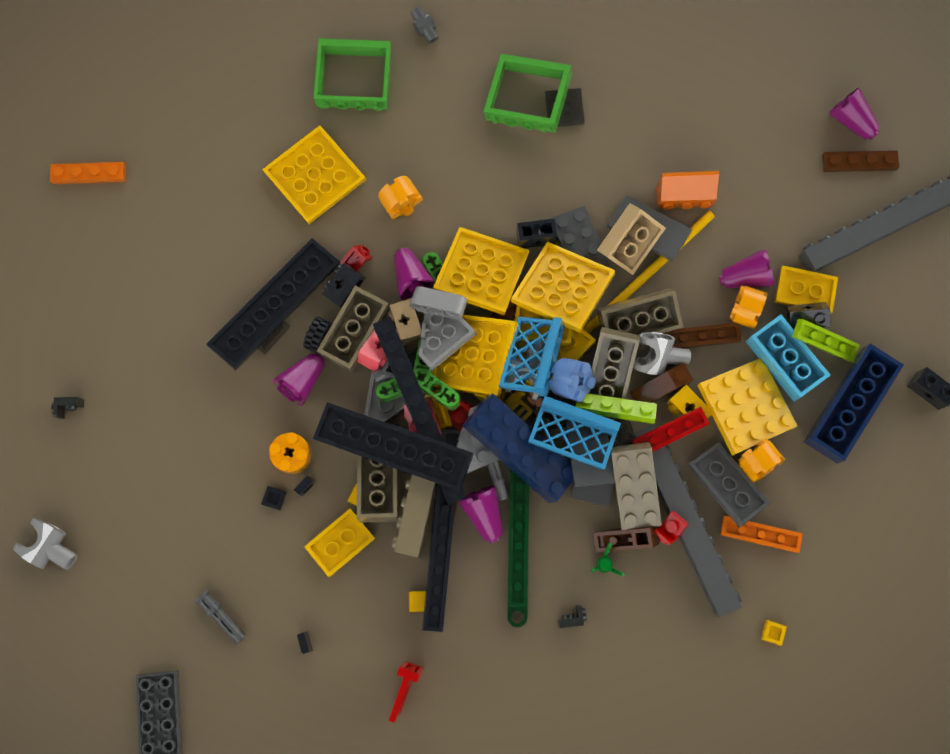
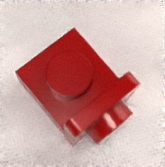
(357, 257)
(460, 415)
(671, 528)

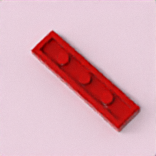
(674, 429)

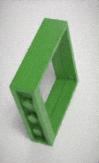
(358, 48)
(533, 67)

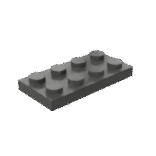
(578, 235)
(729, 484)

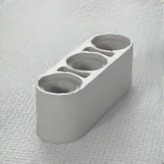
(438, 302)

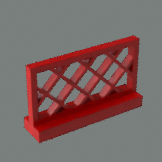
(409, 673)

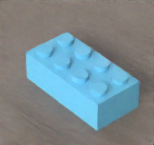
(787, 358)

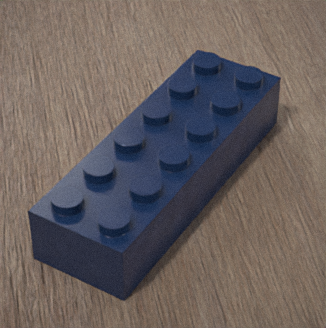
(853, 403)
(508, 440)

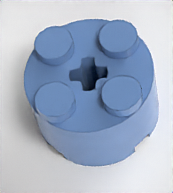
(572, 379)

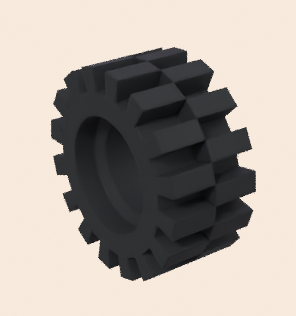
(316, 333)

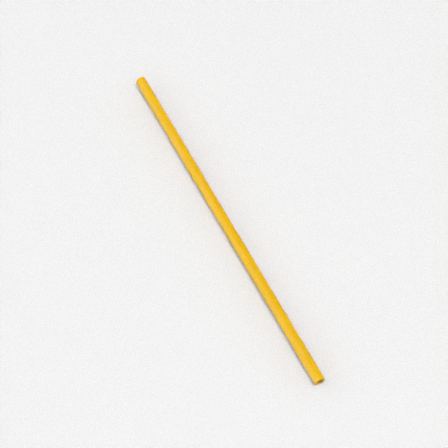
(627, 292)

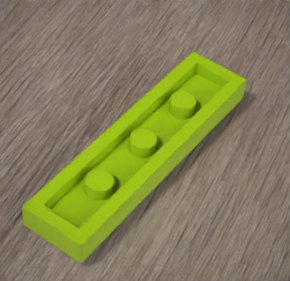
(825, 340)
(619, 408)

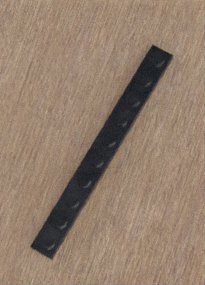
(411, 390)
(439, 553)

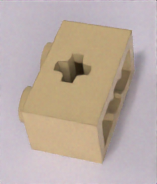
(401, 311)

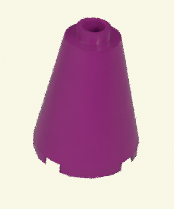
(856, 115)
(750, 272)
(410, 273)
(300, 378)
(484, 512)

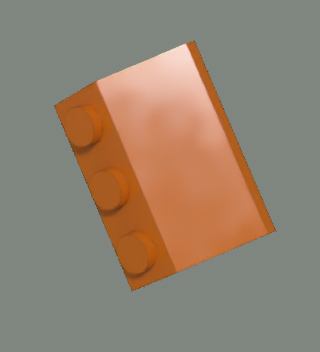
(687, 189)

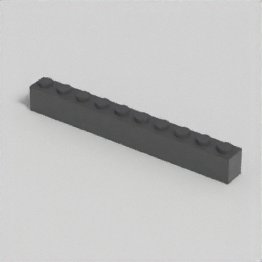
(876, 226)
(695, 541)

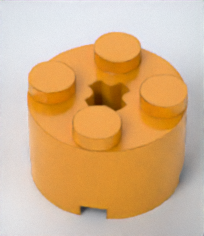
(400, 197)
(748, 306)
(280, 450)
(760, 460)

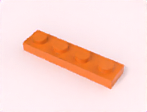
(87, 172)
(762, 535)

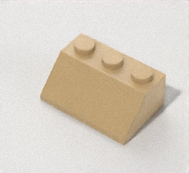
(631, 238)

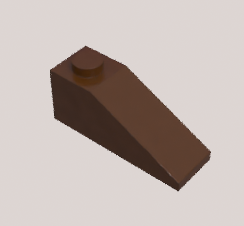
(663, 385)
(626, 539)

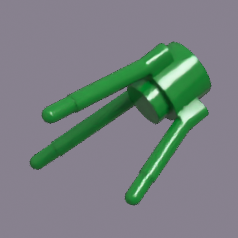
(605, 564)

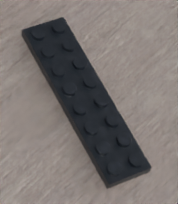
(273, 304)
(393, 446)

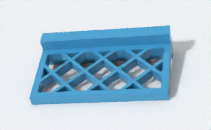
(548, 360)
(579, 416)

